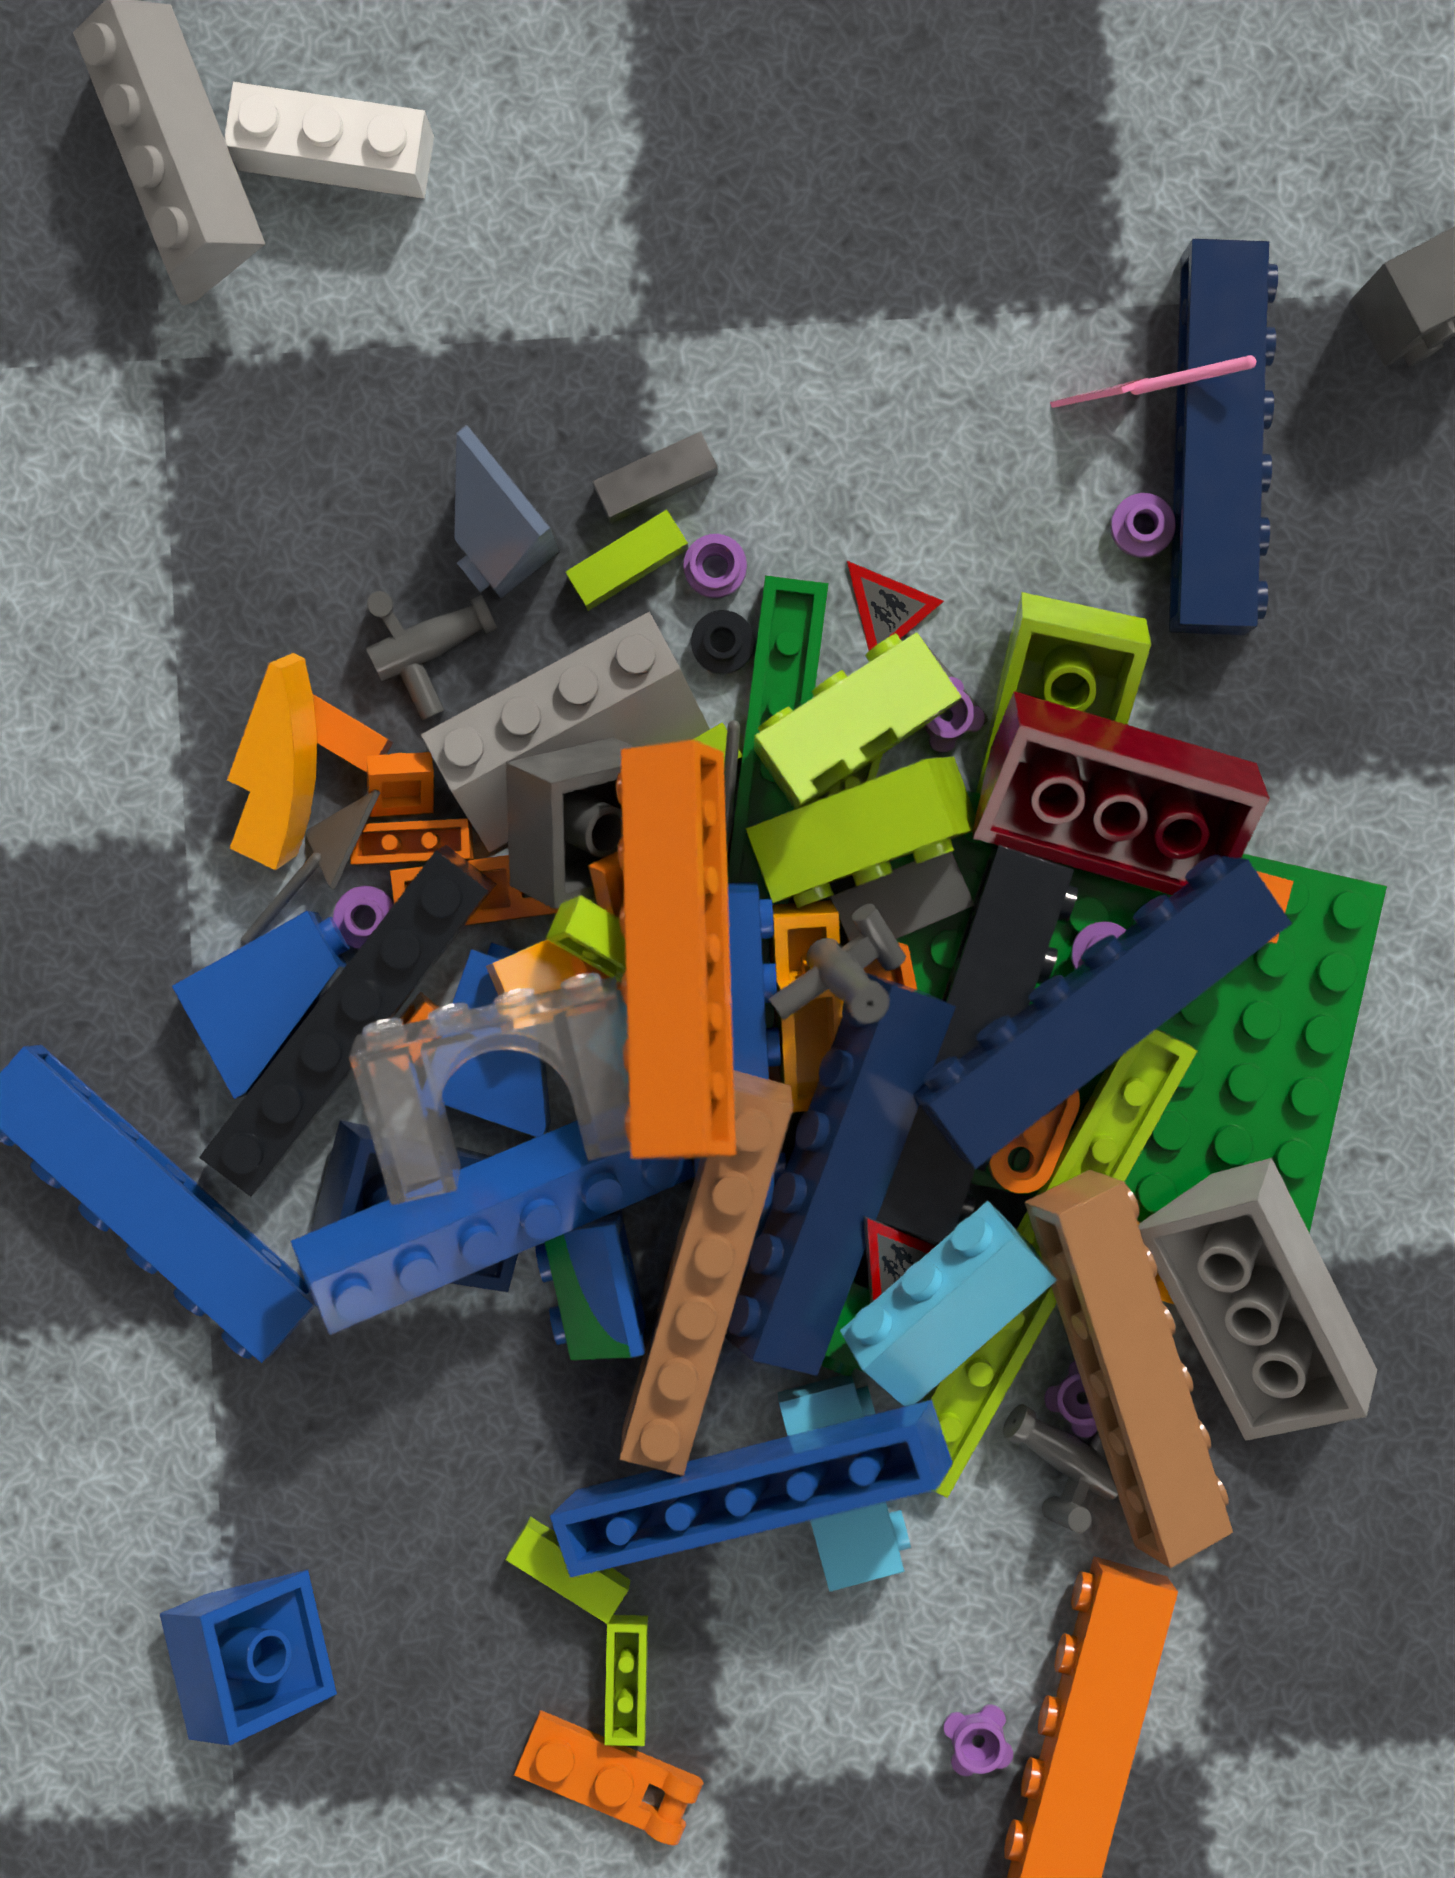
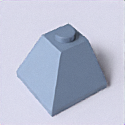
(495, 522)

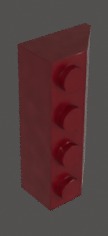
(1113, 796)

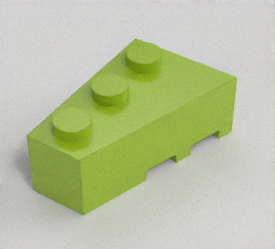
(863, 831)

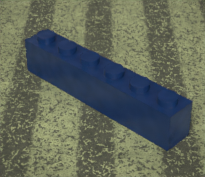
(1221, 439)
(1101, 1007)
(835, 1178)

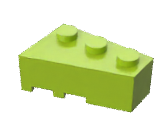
(854, 719)

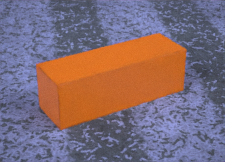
(347, 735)
(411, 841)

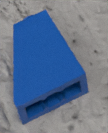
(261, 995)
(499, 1083)

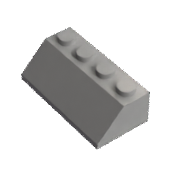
(169, 143)
(608, 689)
(1260, 1303)

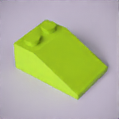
(1072, 659)

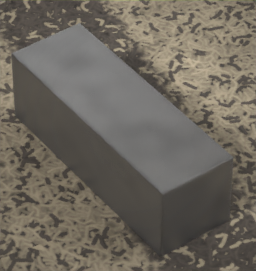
(655, 477)

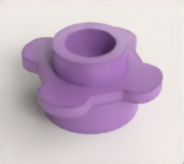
(964, 719)
(1064, 1400)
(983, 1758)

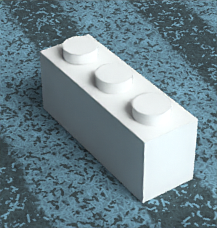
(329, 140)

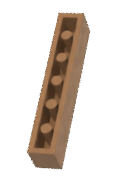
(704, 1281)
(1130, 1366)

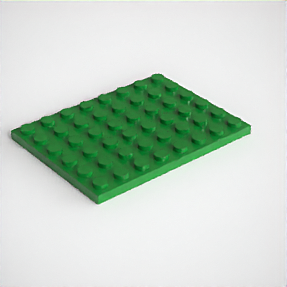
(1265, 1034)

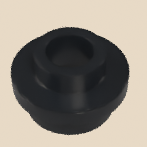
(728, 661)

